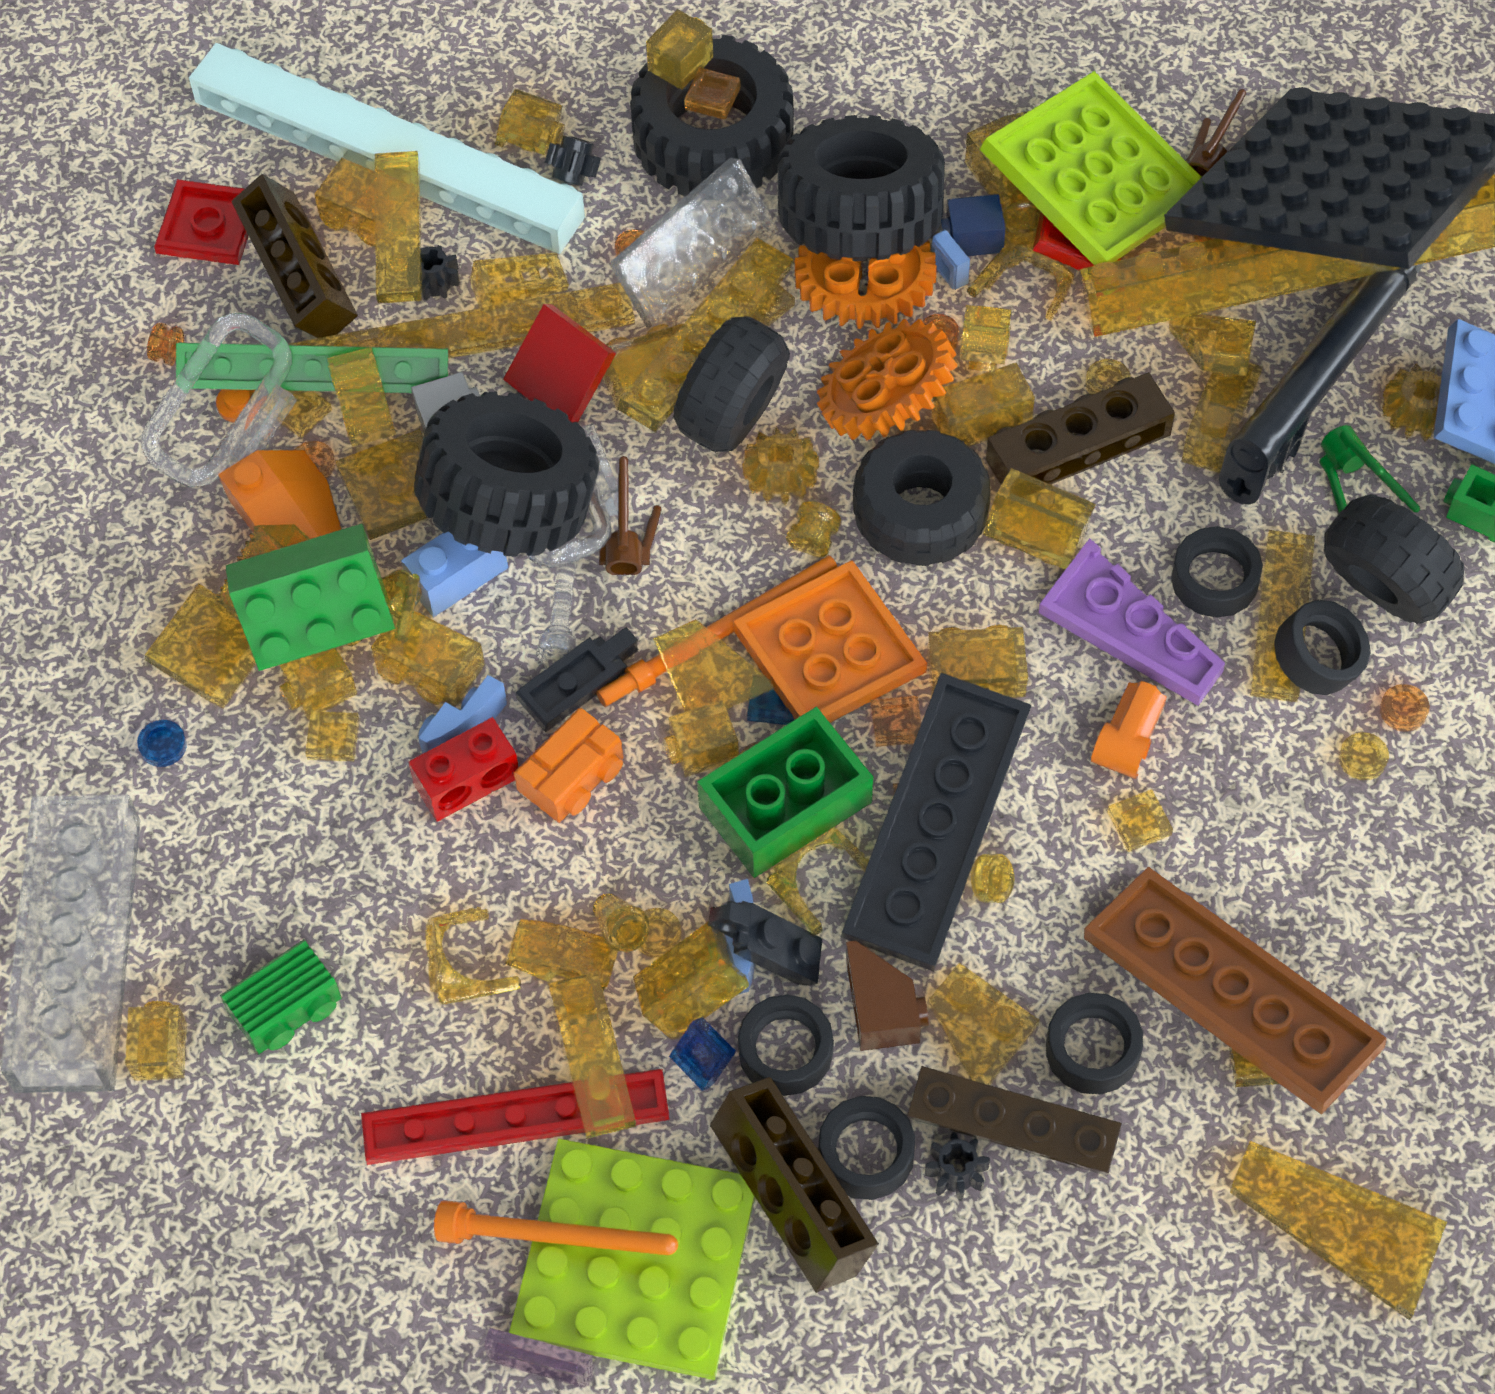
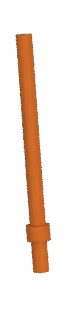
(643, 674)

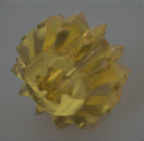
(1413, 401)
(780, 465)

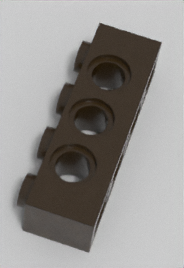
(294, 258)
(1137, 400)
(1014, 1120)
(793, 1184)

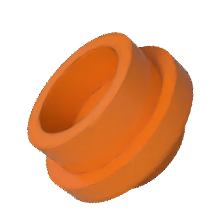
(231, 402)

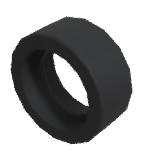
(1209, 601)
(1302, 666)
(796, 1009)
(1090, 1079)
(868, 1109)

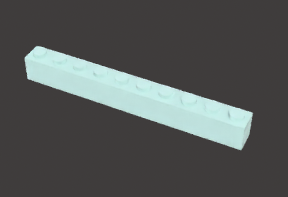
(340, 126)

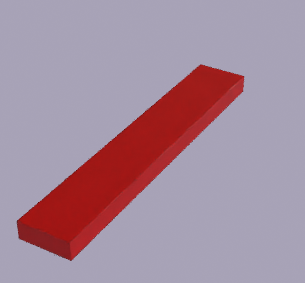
(496, 1119)

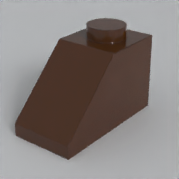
(883, 1001)

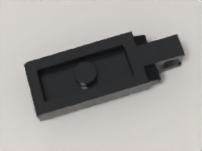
(576, 678)
(769, 941)

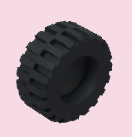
(689, 154)
(861, 187)
(505, 474)

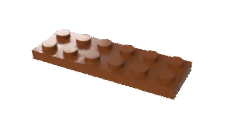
(1235, 989)

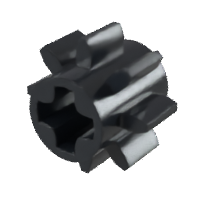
(572, 160)
(438, 272)
(946, 1174)

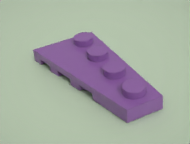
(1117, 617)

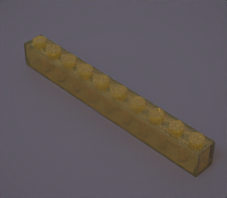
(1233, 273)

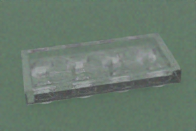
(693, 245)

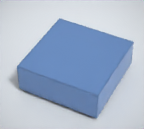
(951, 260)

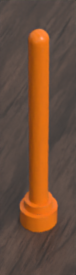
(457, 1222)

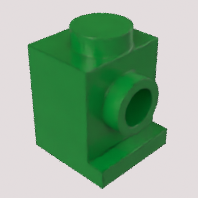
(1473, 501)

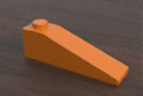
(281, 490)

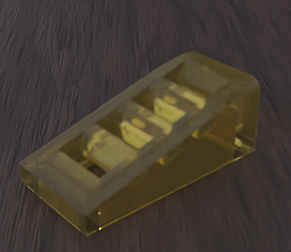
(499, 268)

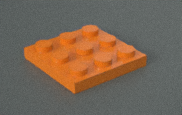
(830, 644)

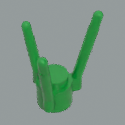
(1348, 452)

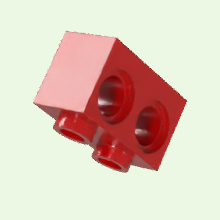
(464, 769)

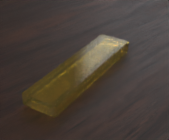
(398, 227)
(1282, 593)

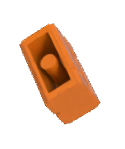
(570, 766)

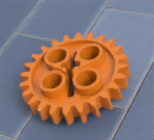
(892, 284)
(886, 379)

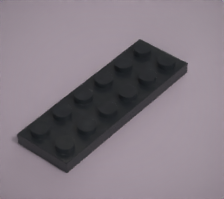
(936, 822)

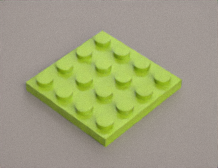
(1093, 168)
(628, 1303)

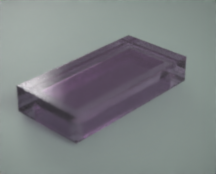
(539, 1358)

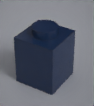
(975, 224)

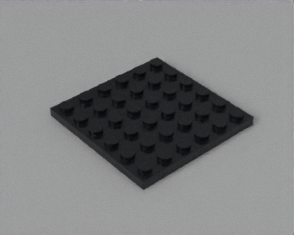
(1344, 178)

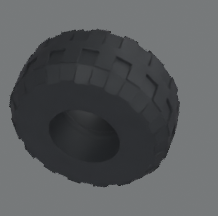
(731, 384)
(915, 531)
(1394, 558)

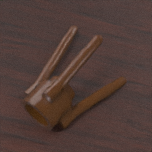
(1206, 155)
(624, 550)

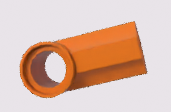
(1128, 735)

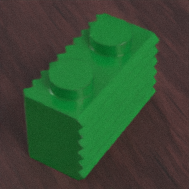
(282, 998)

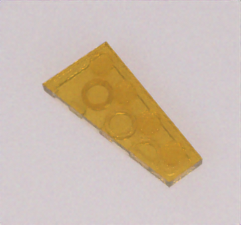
(1350, 1227)

